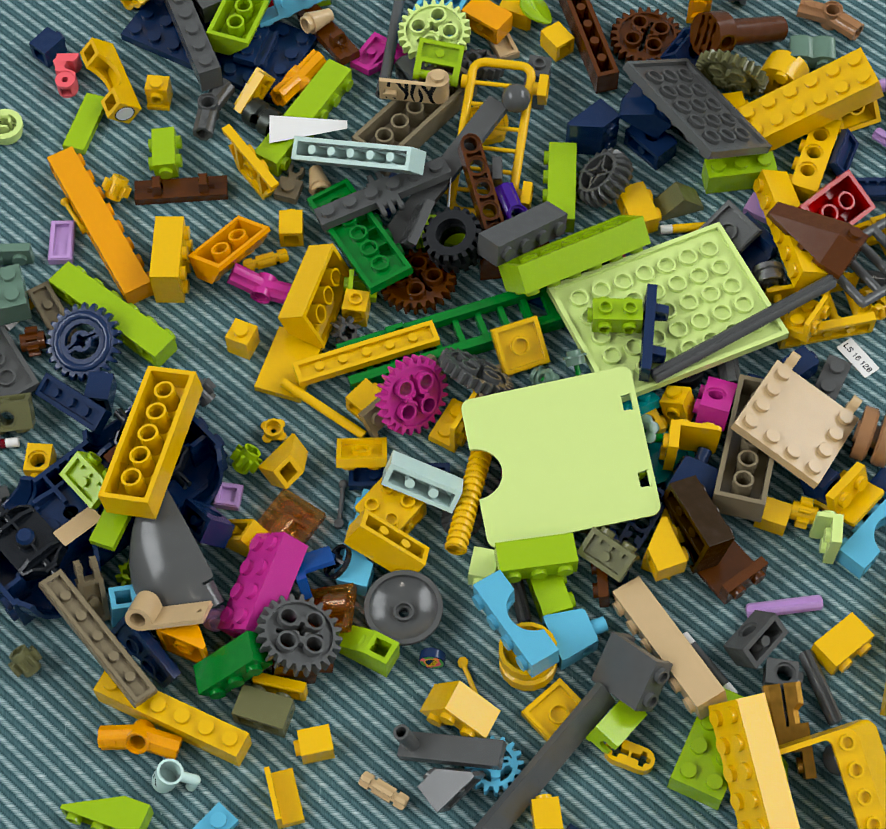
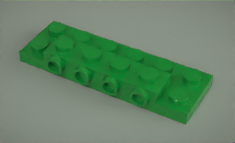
(365, 242)

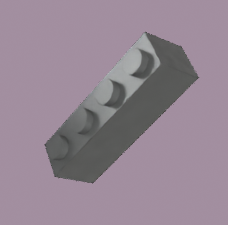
(521, 233)

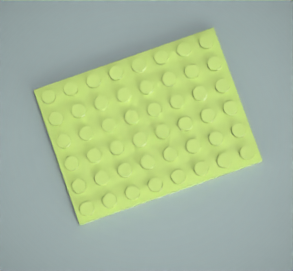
(698, 280)

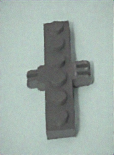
(382, 194)

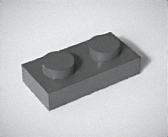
(833, 376)

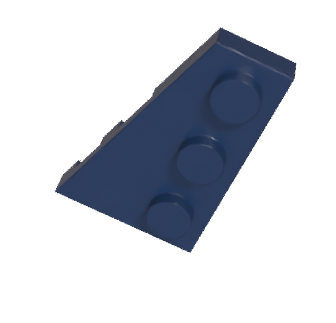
(148, 651)

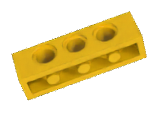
(813, 159)

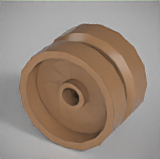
(870, 435)

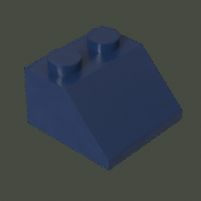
(594, 129)

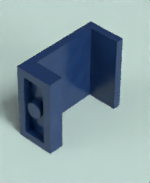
(761, 249)

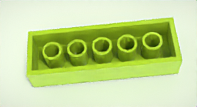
(574, 254)

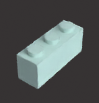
(422, 481)

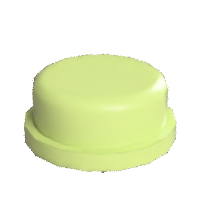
(10, 126)

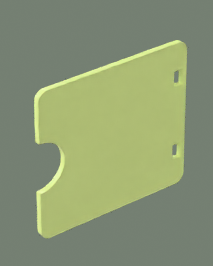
(563, 456)

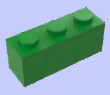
(230, 666)

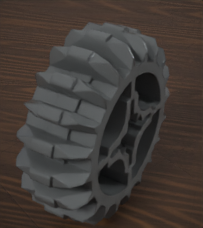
(604, 178)

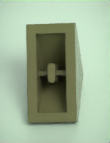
(678, 201)

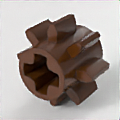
(32, 341)

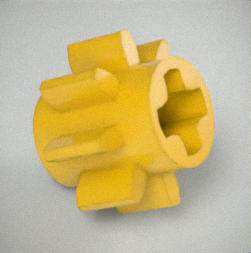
(116, 187)
(803, 512)

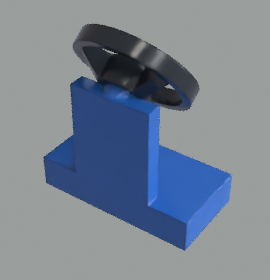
(322, 559)

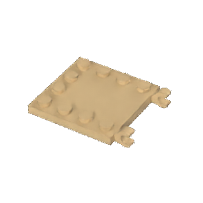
(796, 422)

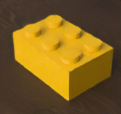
(170, 259)

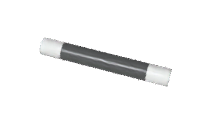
(713, 668)

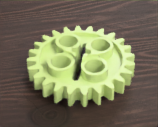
(451, 23)

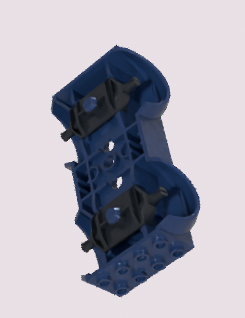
(38, 505)

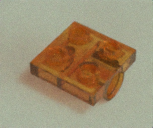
(293, 516)
(340, 600)

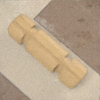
(383, 790)

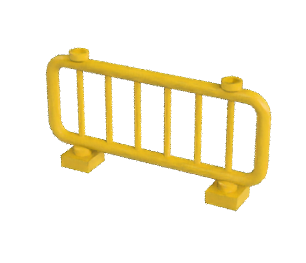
(537, 89)

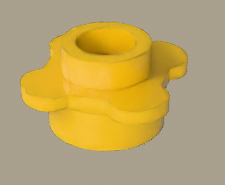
(273, 424)

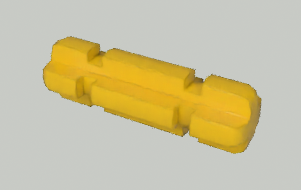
(266, 259)

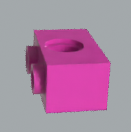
(714, 401)

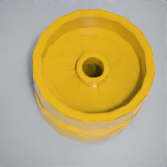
(514, 675)

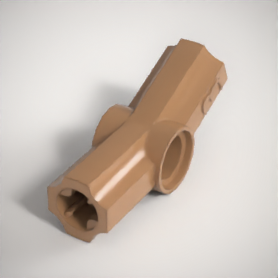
(830, 17)

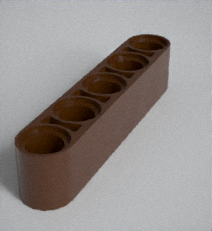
(481, 179)

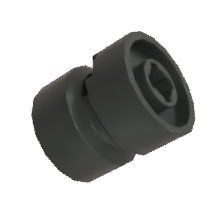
(257, 115)

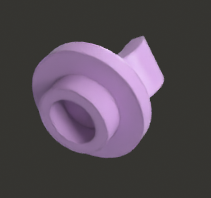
(213, 619)

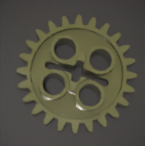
(732, 72)

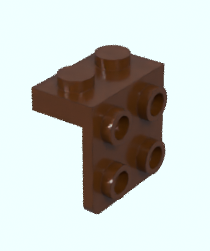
(734, 574)

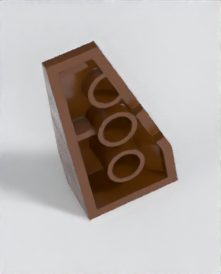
(828, 240)

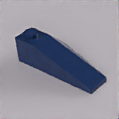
(642, 112)

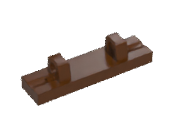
(334, 40)
(181, 189)

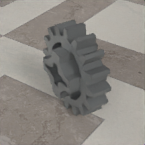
(483, 72)

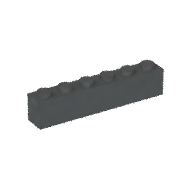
(195, 43)

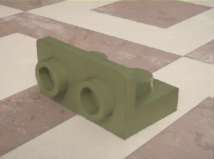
(608, 553)

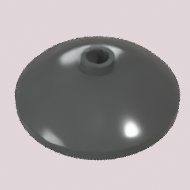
(404, 592)

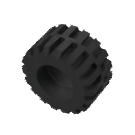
(446, 225)

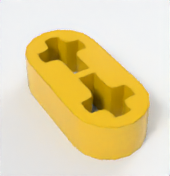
(629, 763)

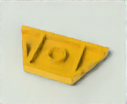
(249, 165)

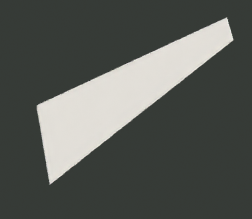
(285, 127)

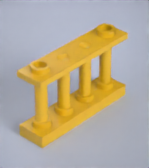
(830, 329)

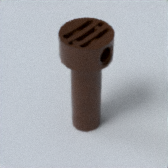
(723, 32)

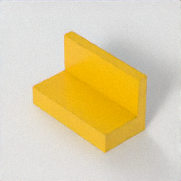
(284, 797)

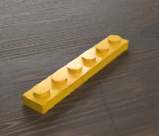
(366, 353)

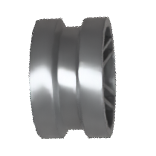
(769, 274)

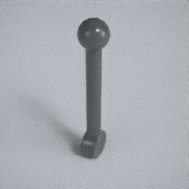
(339, 523)

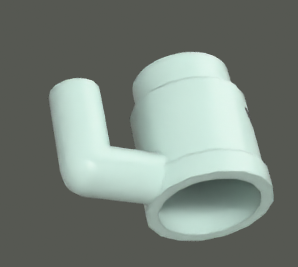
(170, 773)

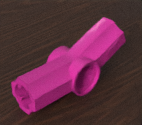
(261, 286)

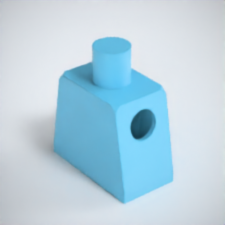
(574, 634)

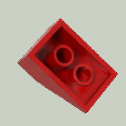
(840, 199)

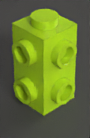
(165, 152)
(616, 315)

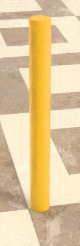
(323, 408)

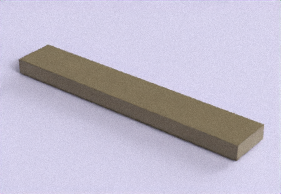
(97, 638)

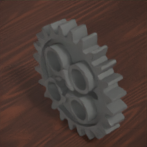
(474, 372)
(298, 635)

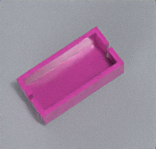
(262, 578)

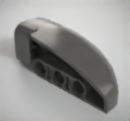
(169, 560)

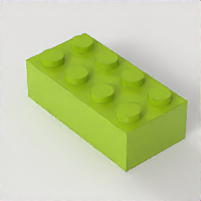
(700, 766)

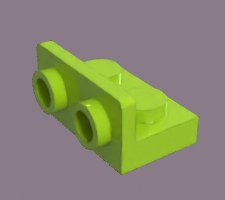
(85, 476)

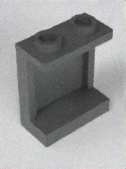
(631, 672)

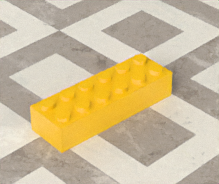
(814, 99)
(151, 442)
(753, 764)

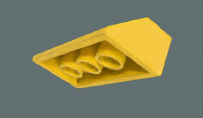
(315, 295)

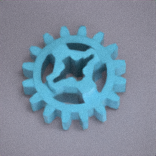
(510, 764)

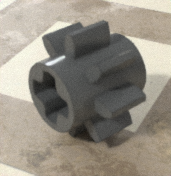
(339, 327)
(208, 392)

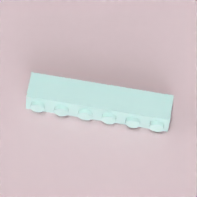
(359, 155)

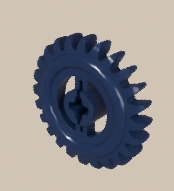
(101, 349)

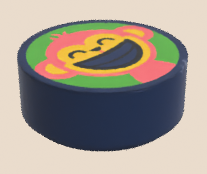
(432, 658)

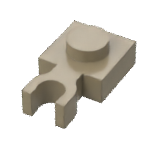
(291, 186)

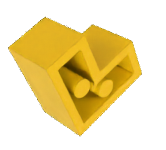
(460, 706)

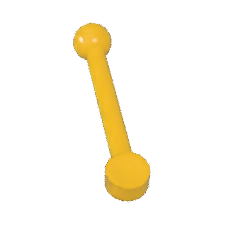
(65, 202)
(463, 663)

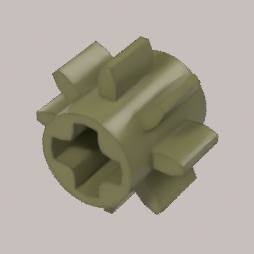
(25, 661)

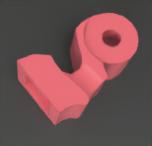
(66, 67)

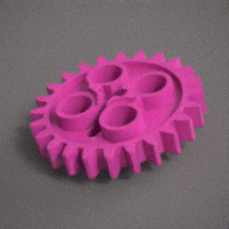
(411, 394)

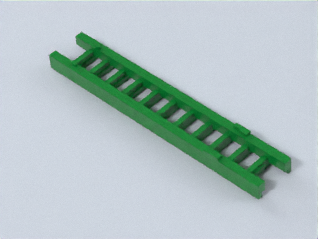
(475, 345)

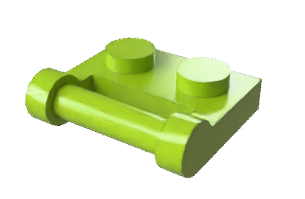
(439, 54)

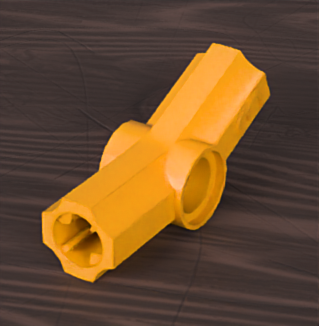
(297, 78)
(151, 740)

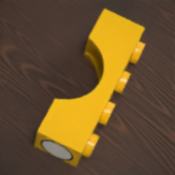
(103, 60)

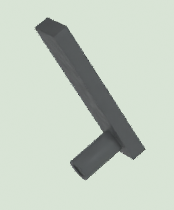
(449, 749)

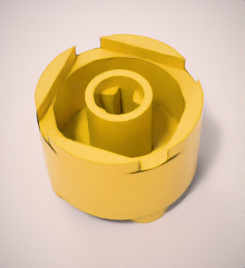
(783, 69)

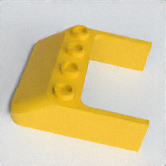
(861, 766)

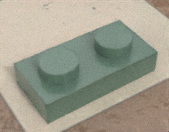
(16, 254)

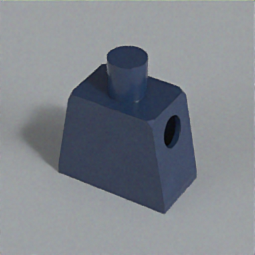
(698, 466)

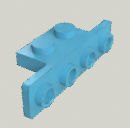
(284, 9)

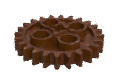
(632, 31)
(422, 288)

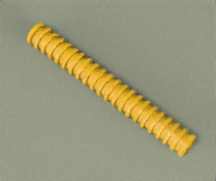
(468, 503)

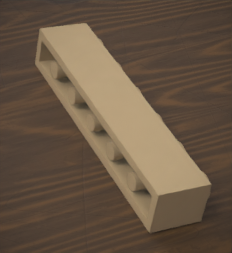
(667, 643)

